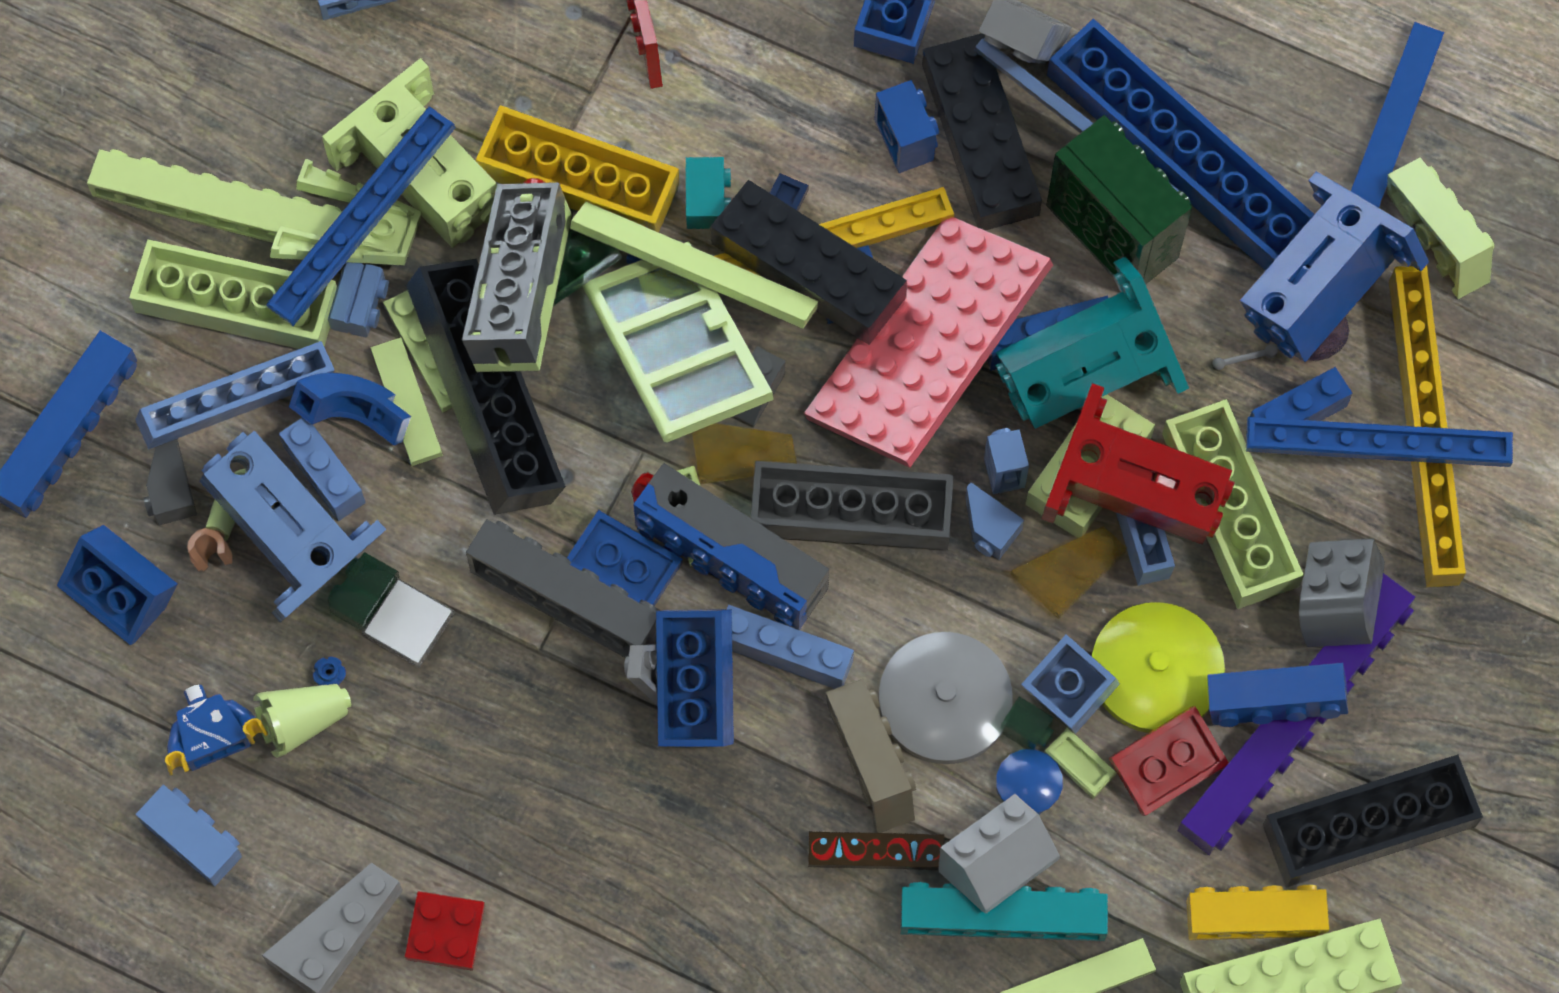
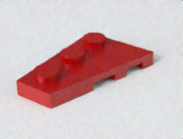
(646, 41)

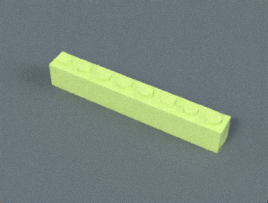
(204, 198)

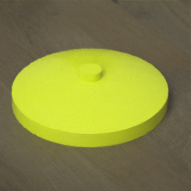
(1160, 661)

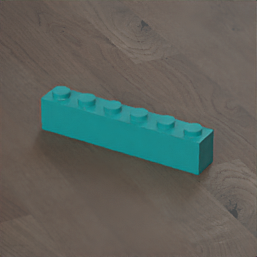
(1022, 915)

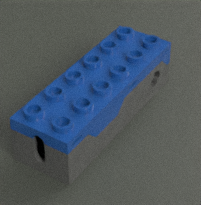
(729, 546)

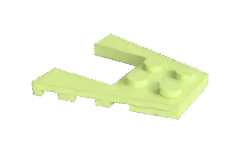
(385, 244)

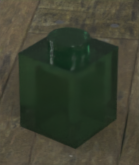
(1027, 725)

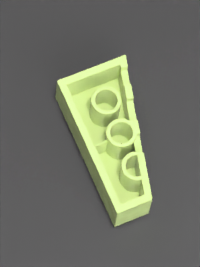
(1442, 226)

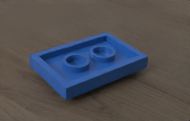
(624, 559)

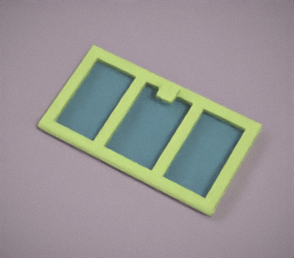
(677, 347)

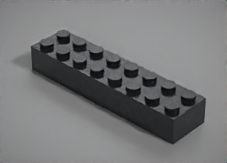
(489, 406)

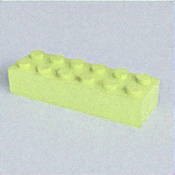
(223, 295)
(1250, 537)
(1335, 962)

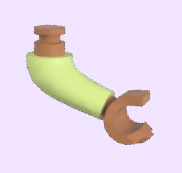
(213, 537)

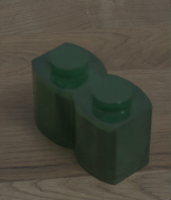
(362, 591)

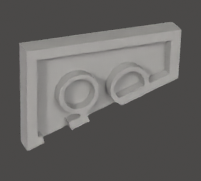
(642, 669)

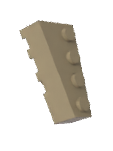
(872, 754)

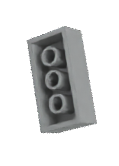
(1025, 30)

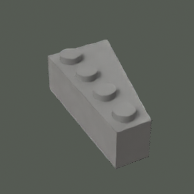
(333, 934)

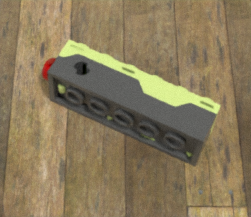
(517, 277)

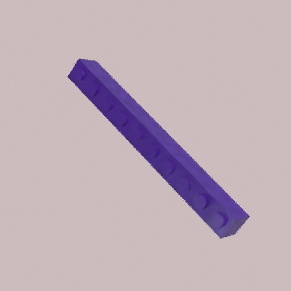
(1273, 743)

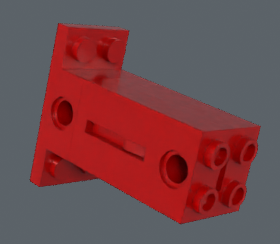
(1138, 478)

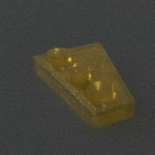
(731, 451)
(1070, 570)

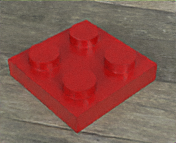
(445, 930)

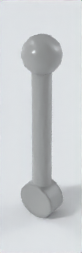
(1270, 352)

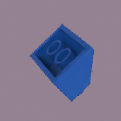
(116, 583)

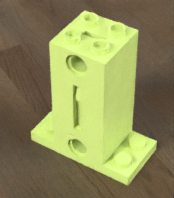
(450, 188)

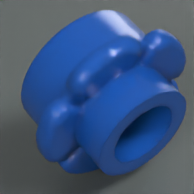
(332, 663)

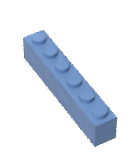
(230, 395)

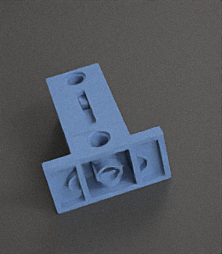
(282, 519)

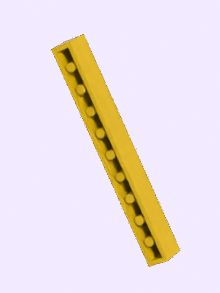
(1426, 408)

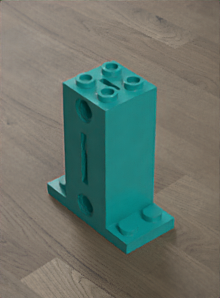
(1100, 345)

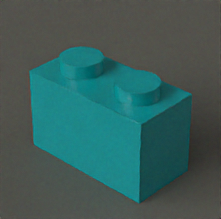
(705, 190)

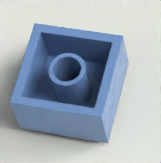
(1070, 683)

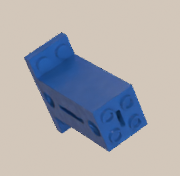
(1327, 269)

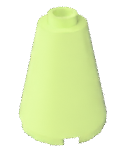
(299, 714)

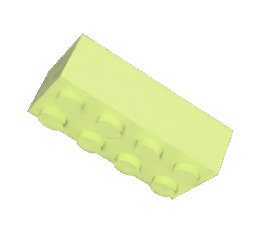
(1080, 513)

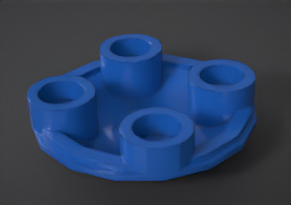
(1031, 777)

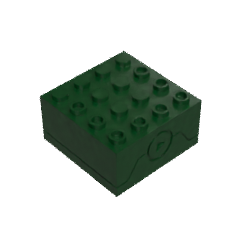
(1118, 201)

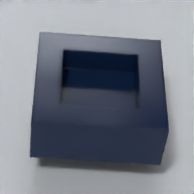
(790, 191)

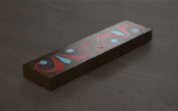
(875, 850)

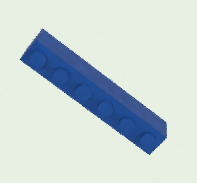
(64, 423)

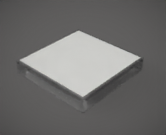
(408, 623)

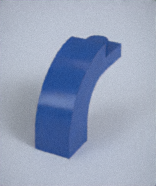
(353, 398)

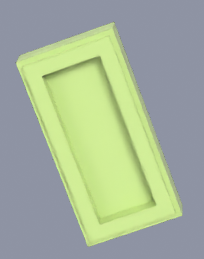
(1080, 763)

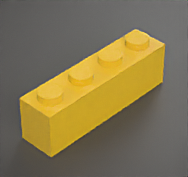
(1257, 913)

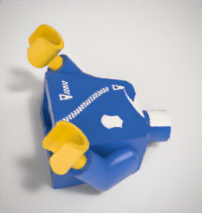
(209, 731)

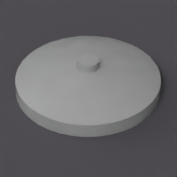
(945, 697)

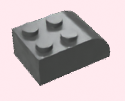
(1341, 592)

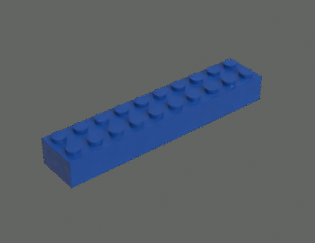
(1181, 142)

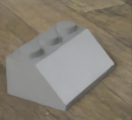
(998, 854)

